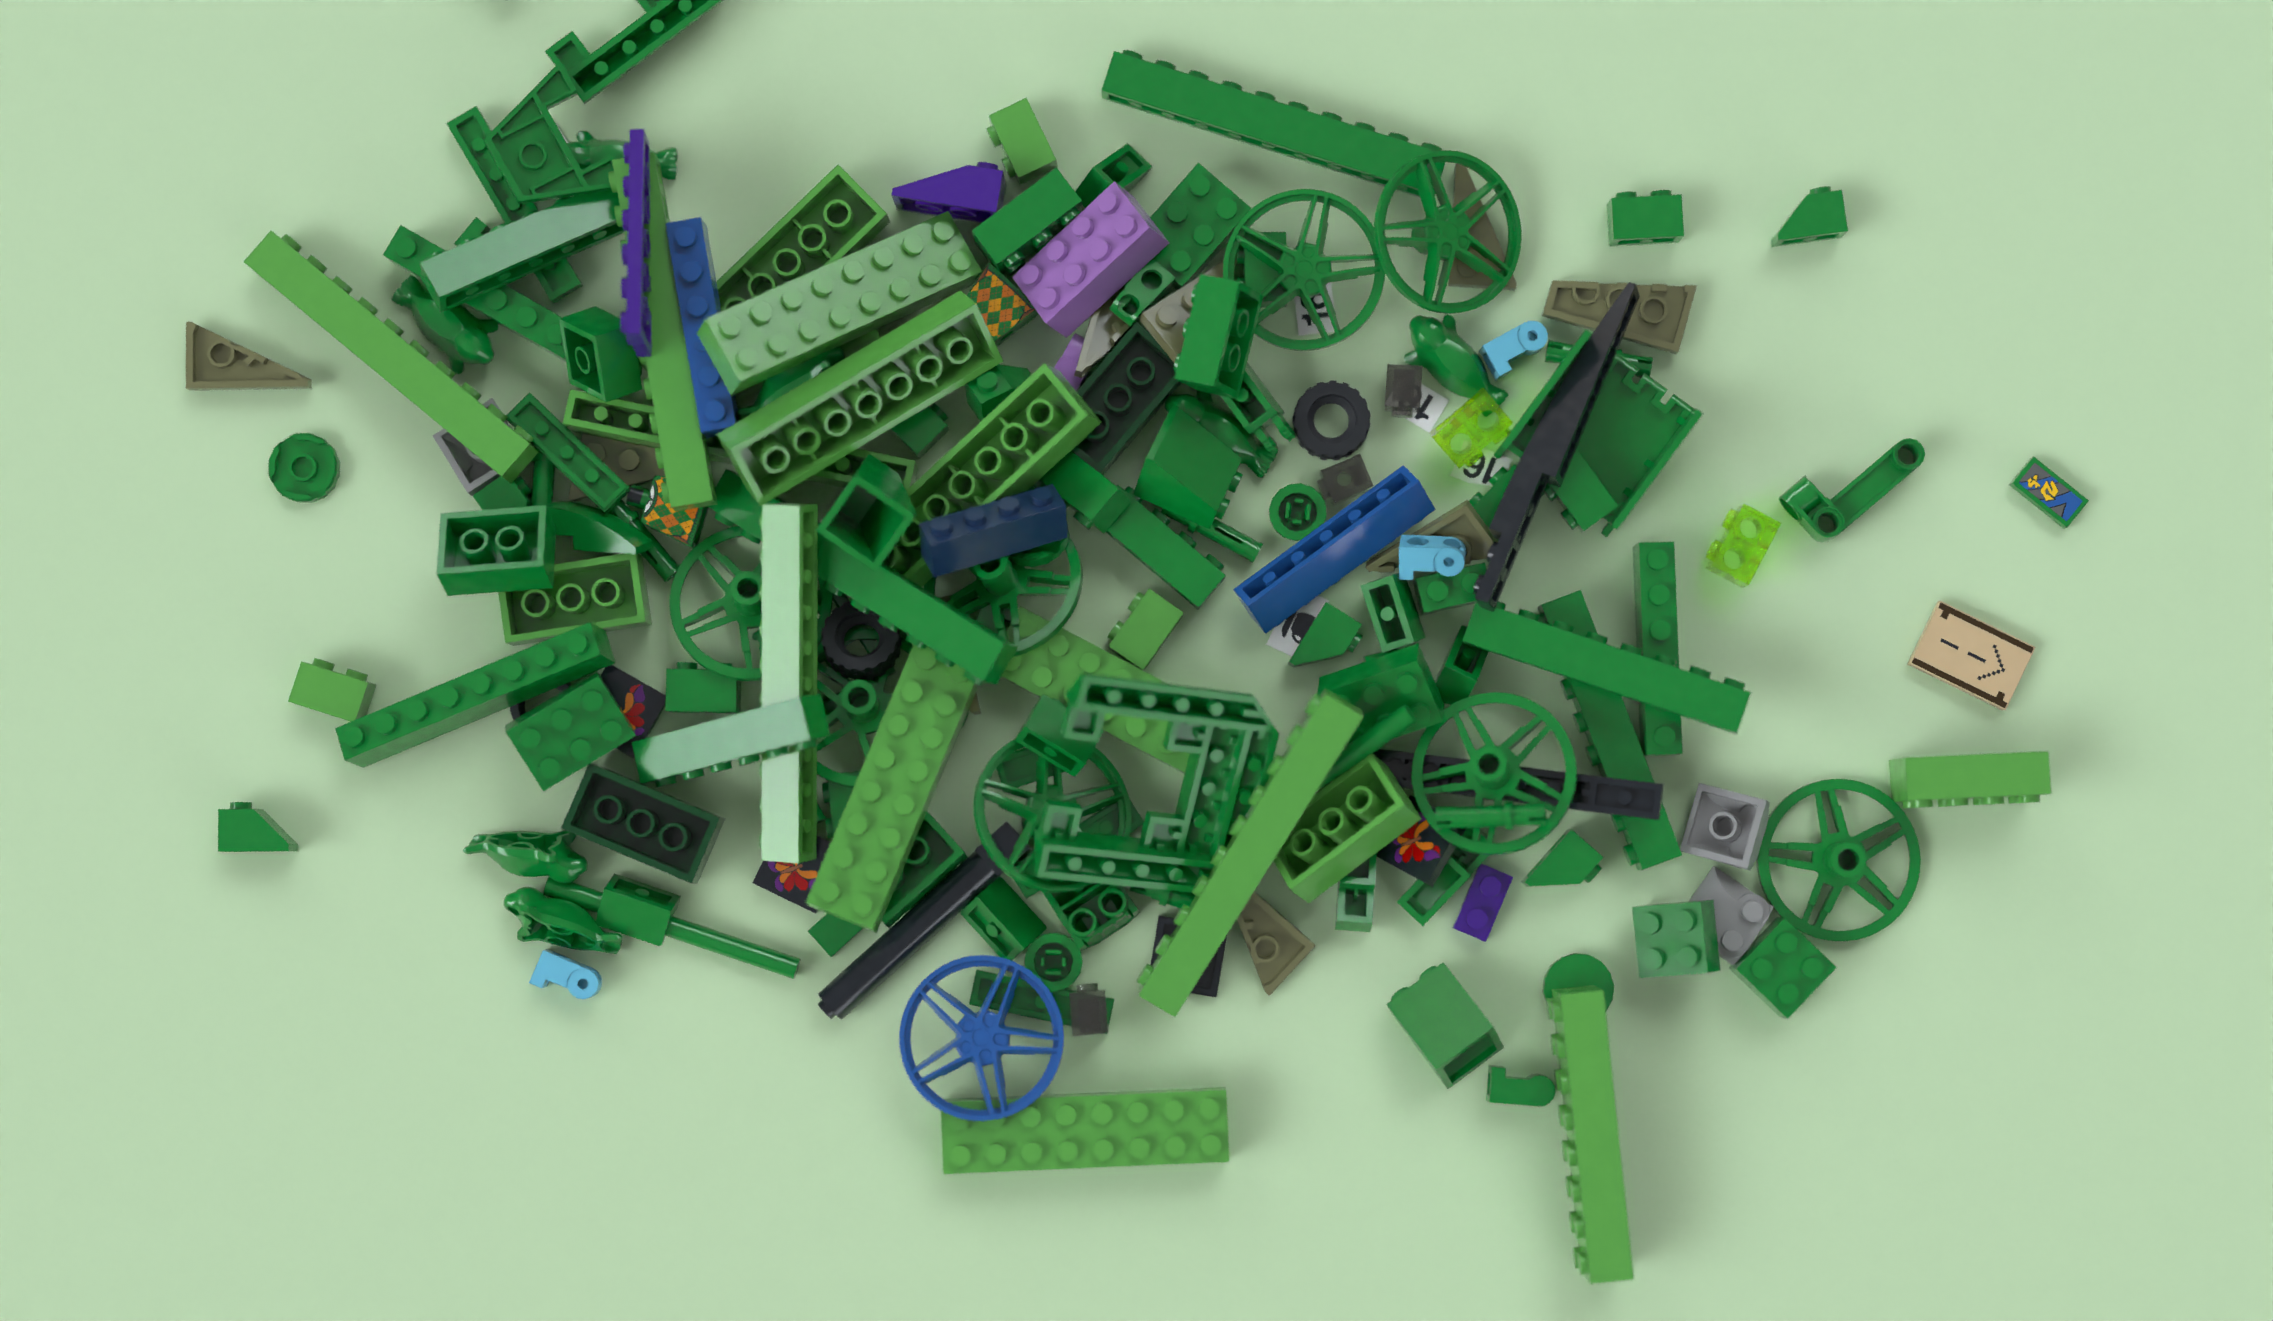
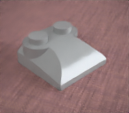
(469, 468)
(1725, 826)
(1737, 913)

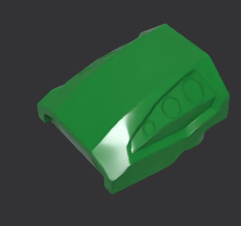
(1093, 912)

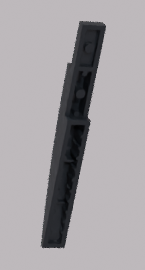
(1552, 446)
(1591, 792)

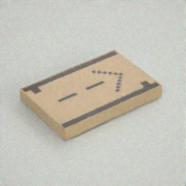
(1971, 655)

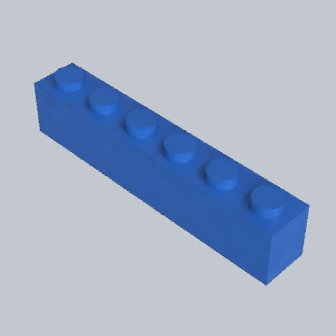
(698, 301)
(1334, 549)

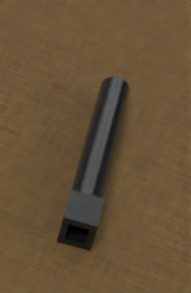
(916, 927)

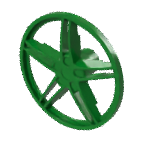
(1445, 232)
(1306, 269)
(1001, 583)
(740, 603)
(859, 705)
(1495, 772)
(1033, 808)
(1839, 860)

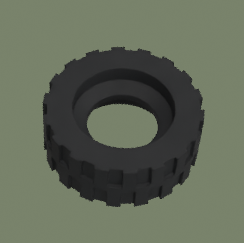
(1325, 394)
(852, 665)

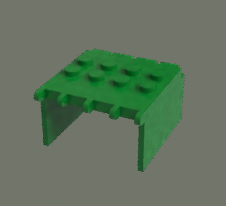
(1626, 434)

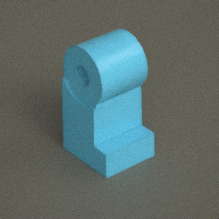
(1522, 340)
(1430, 555)
(579, 978)

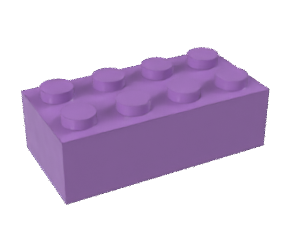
(1090, 259)

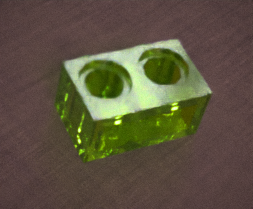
(1465, 421)
(1749, 550)

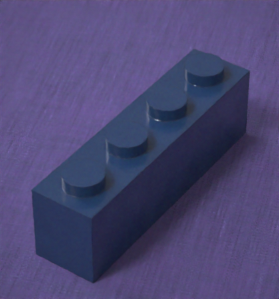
(993, 530)

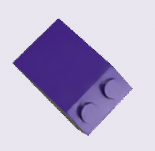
(965, 192)

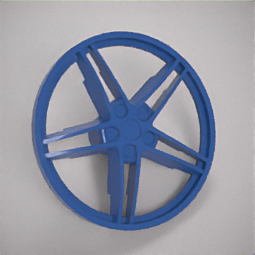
(981, 1038)

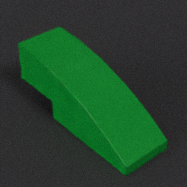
(596, 530)
(1356, 898)
(1424, 901)

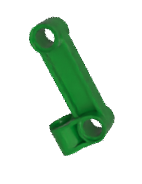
(1807, 503)

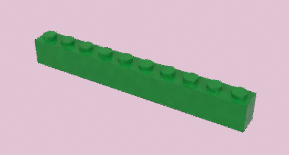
(1262, 120)
(886, 592)

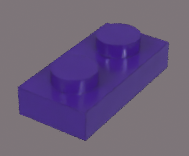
(1482, 902)

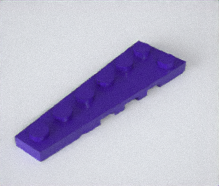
(636, 187)

